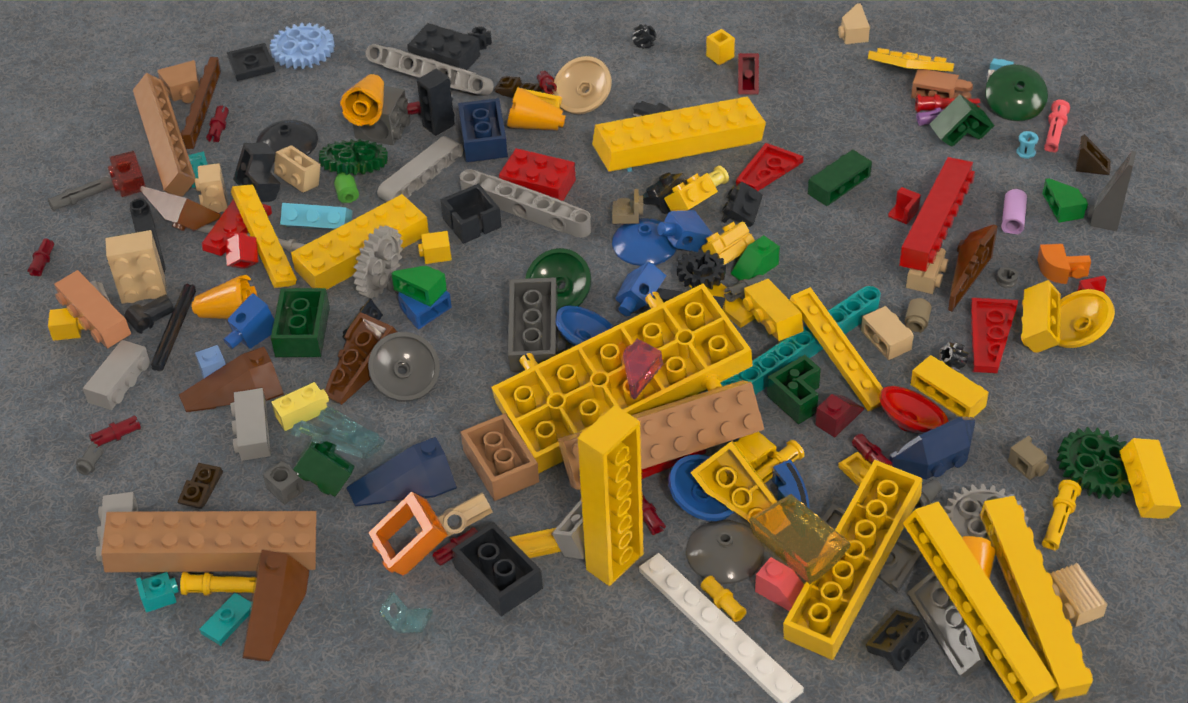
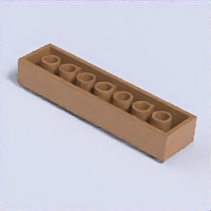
(684, 426)
(205, 540)

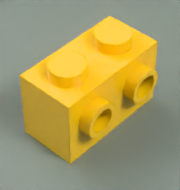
(689, 195)

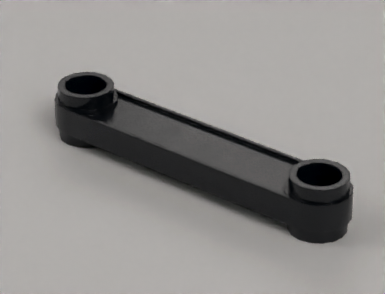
(143, 221)

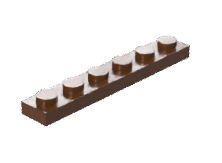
(201, 103)

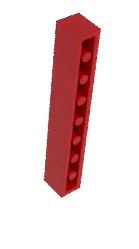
(937, 214)

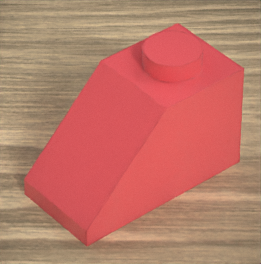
(778, 583)

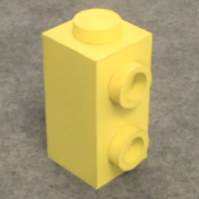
(300, 405)

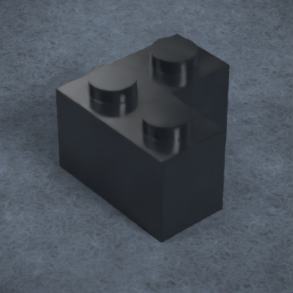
(255, 169)

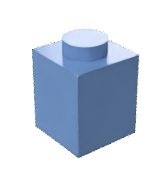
(209, 360)

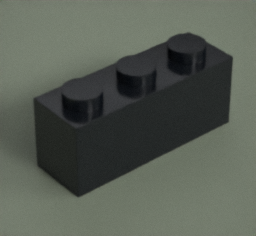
(436, 102)

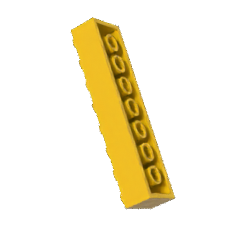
(678, 133)
(611, 494)
(872, 526)

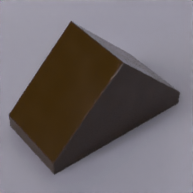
(1091, 158)

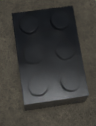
(445, 46)
(497, 569)

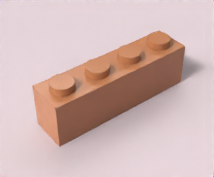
(92, 309)

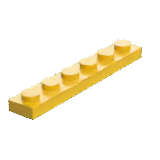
(267, 241)
(838, 348)

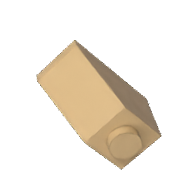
(854, 26)

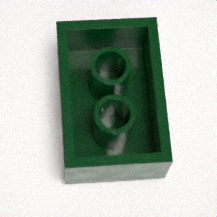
(300, 322)

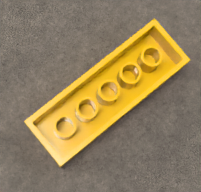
(334, 255)

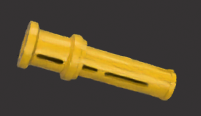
(791, 451)
(1063, 506)
(208, 583)

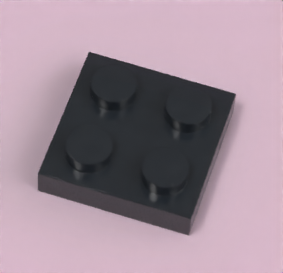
(251, 61)

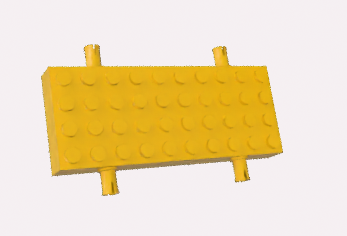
(583, 382)

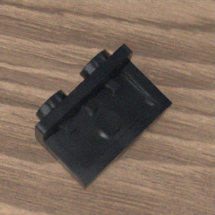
(656, 193)
(742, 204)

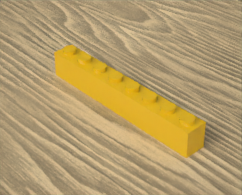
(1035, 597)
(979, 604)

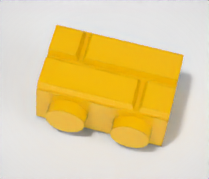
(730, 242)

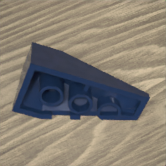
(416, 470)

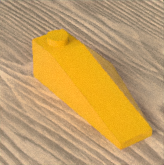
(734, 482)

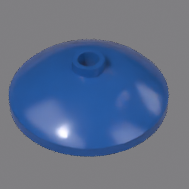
(642, 243)
(580, 324)
(690, 494)

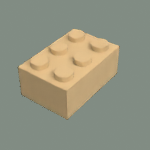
(136, 266)

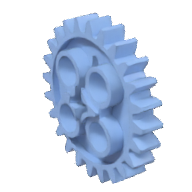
(302, 46)

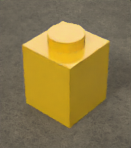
(720, 46)
(435, 247)
(63, 325)

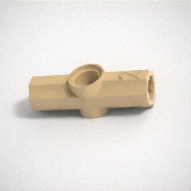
(469, 512)

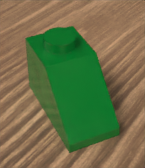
(1064, 201)
(757, 259)
(420, 283)

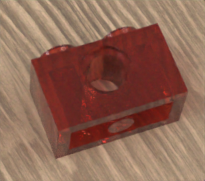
(126, 173)

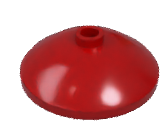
(911, 410)

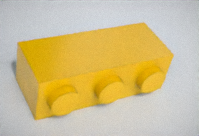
(773, 310)
(1041, 317)
(949, 388)
(1150, 478)

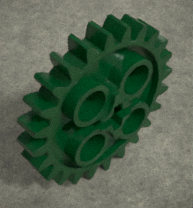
(353, 157)
(1094, 462)

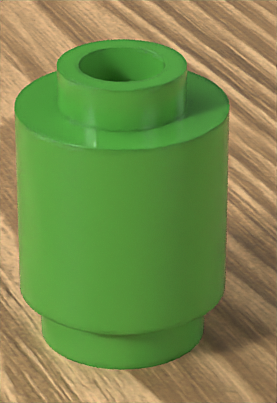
(346, 188)

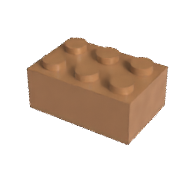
(500, 457)

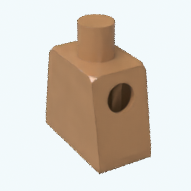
(180, 81)

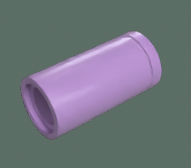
(1014, 211)

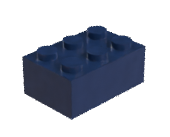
(483, 130)

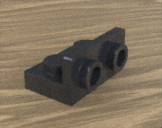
(899, 638)

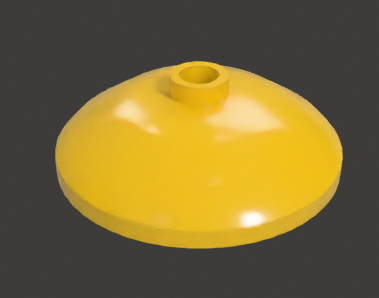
(1084, 317)

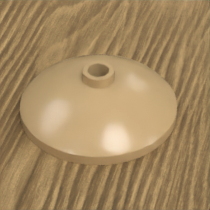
(578, 77)

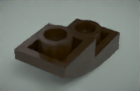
(508, 85)
(199, 489)

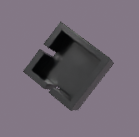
(471, 213)

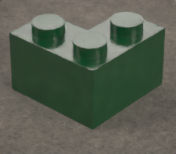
(959, 119)
(795, 388)
(323, 467)

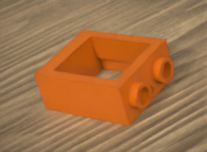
(420, 546)

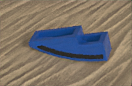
(789, 481)

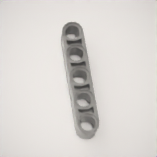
(421, 169)

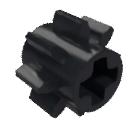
(483, 35)
(644, 36)
(953, 355)

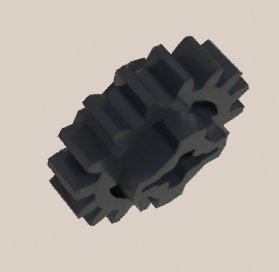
(701, 269)

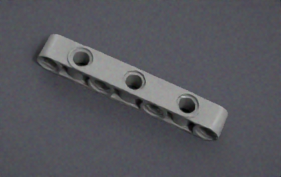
(401, 61)
(531, 204)

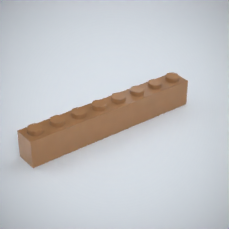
(164, 135)

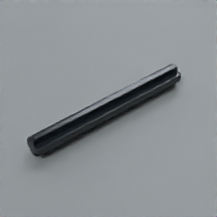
(173, 327)

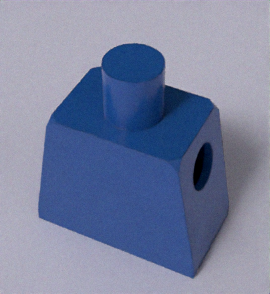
(685, 230)
(637, 286)
(420, 313)
(250, 323)

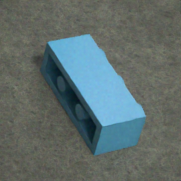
(314, 216)

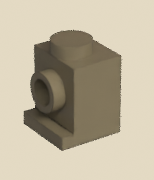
(1028, 459)

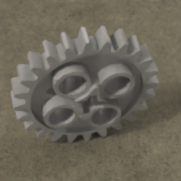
(377, 261)
(965, 509)

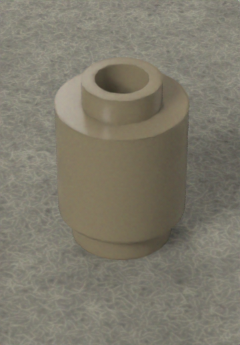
(918, 315)

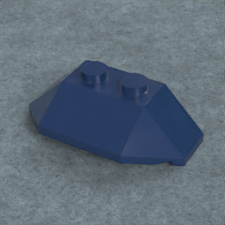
(936, 449)

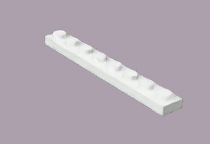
(721, 630)

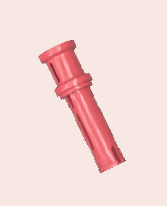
(1057, 121)

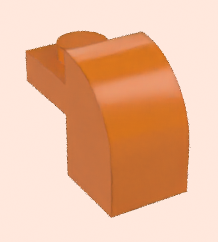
(1058, 266)

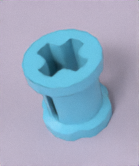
(1023, 139)

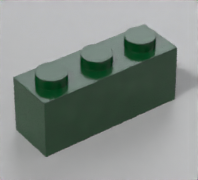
(839, 177)

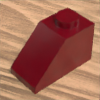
(748, 73)
(836, 414)

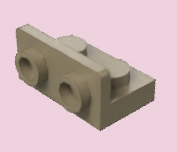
(628, 211)

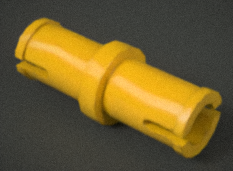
(723, 598)

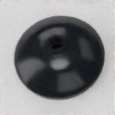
(288, 133)

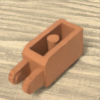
(944, 84)

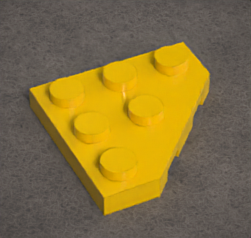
(910, 60)

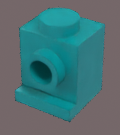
(157, 591)

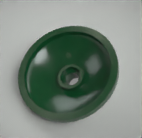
(1014, 102)
(567, 268)

